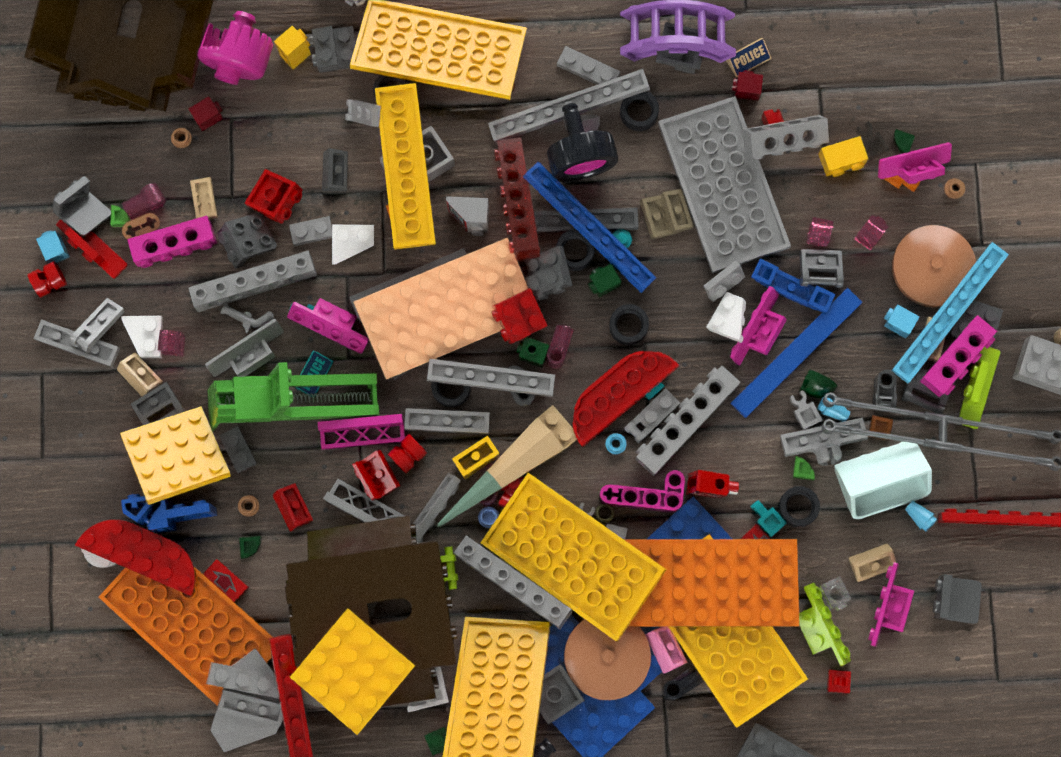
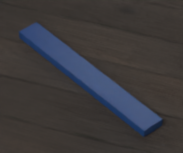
(589, 227)
(795, 353)

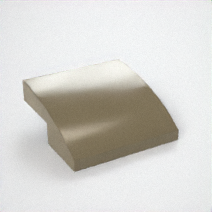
(666, 214)

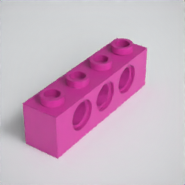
(141, 244)
(975, 329)

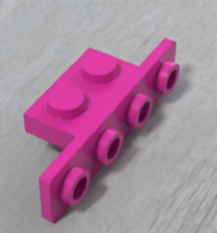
(917, 164)
(329, 322)
(761, 329)
(894, 607)

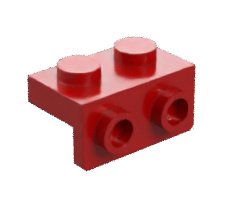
(376, 475)

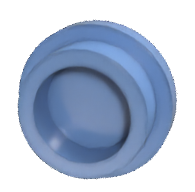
(488, 516)

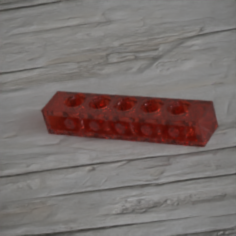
(522, 247)

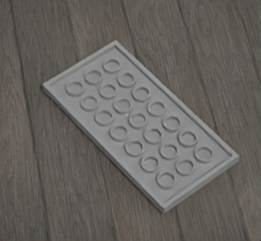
(723, 185)

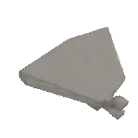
(245, 715)

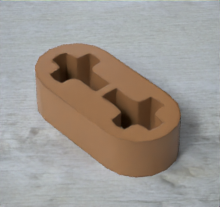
(137, 222)

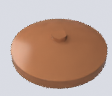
(931, 264)
(604, 666)

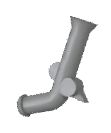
(246, 319)

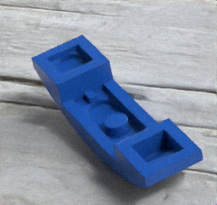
(790, 288)

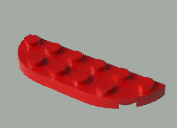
(619, 391)
(141, 552)

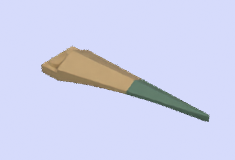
(537, 444)

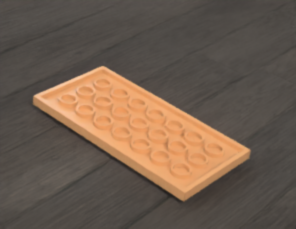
(439, 308)

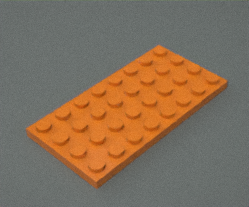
(721, 583)
(187, 627)

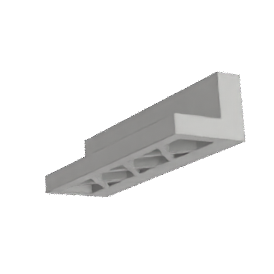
(351, 509)

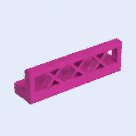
(358, 424)

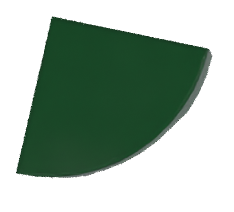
(903, 140)
(249, 546)

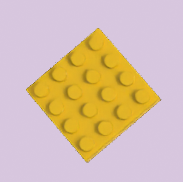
(175, 455)
(352, 671)

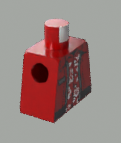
(703, 484)

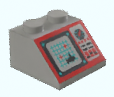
(470, 213)

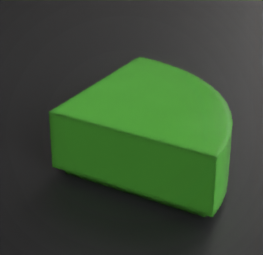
(118, 216)
(802, 469)

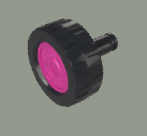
(582, 152)

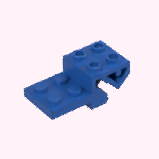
(163, 515)

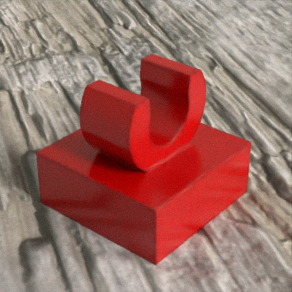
(839, 681)

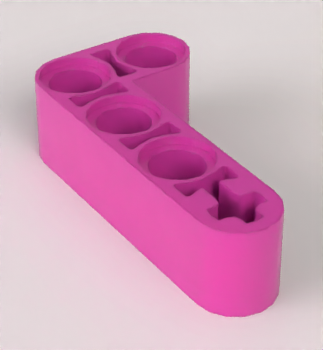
(641, 493)

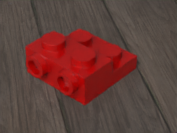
(274, 196)
(518, 316)

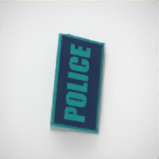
(316, 365)

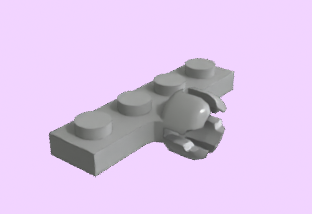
(823, 445)

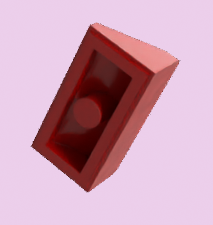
(292, 507)

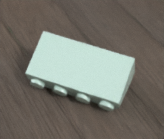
(884, 479)

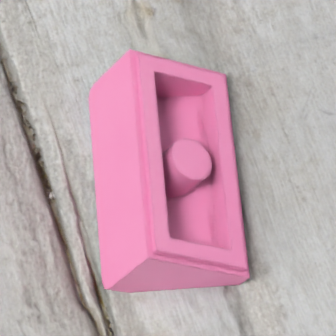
(666, 649)

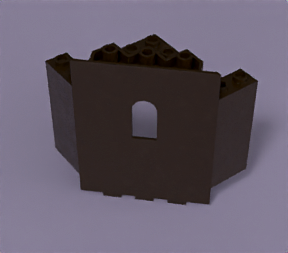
(99, 65)
(371, 565)

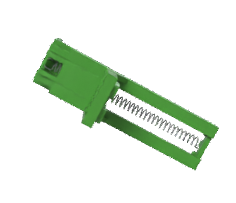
(269, 398)

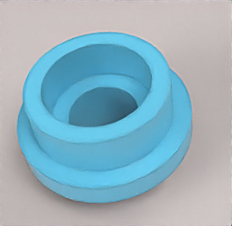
(615, 437)

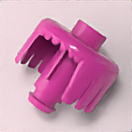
(238, 52)

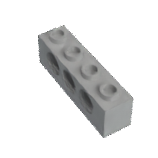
(755, 137)

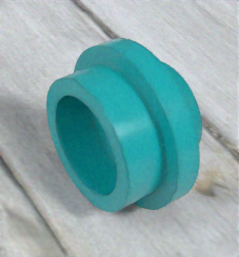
(624, 237)

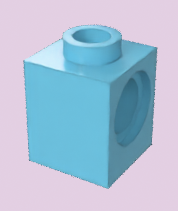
(52, 247)
(900, 321)

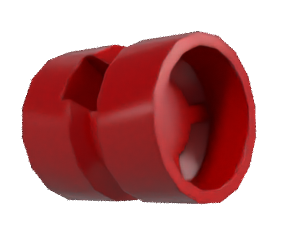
(48, 278)
(407, 453)

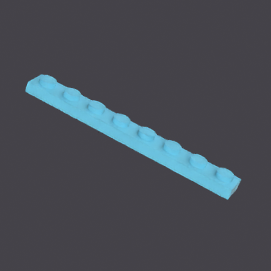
(949, 312)

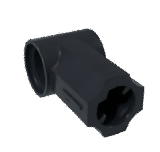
(684, 682)

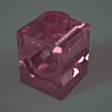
(819, 232)
(871, 232)
(171, 343)

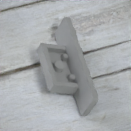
(247, 353)

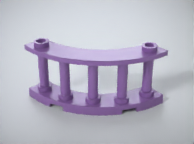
(678, 43)

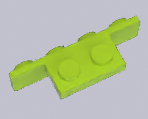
(979, 385)
(819, 627)

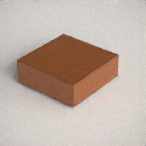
(881, 425)

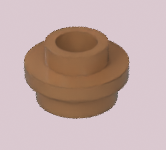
(178, 133)
(950, 192)
(242, 506)

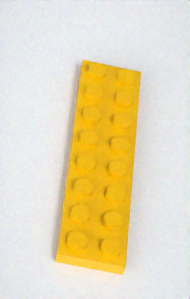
(405, 166)

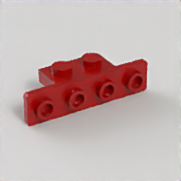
(95, 250)

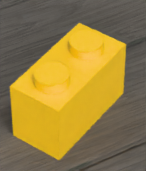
(293, 47)
(843, 156)
(476, 457)

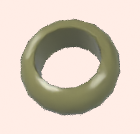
(604, 520)

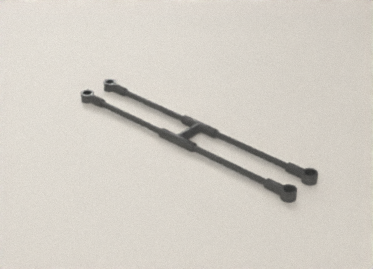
(942, 442)

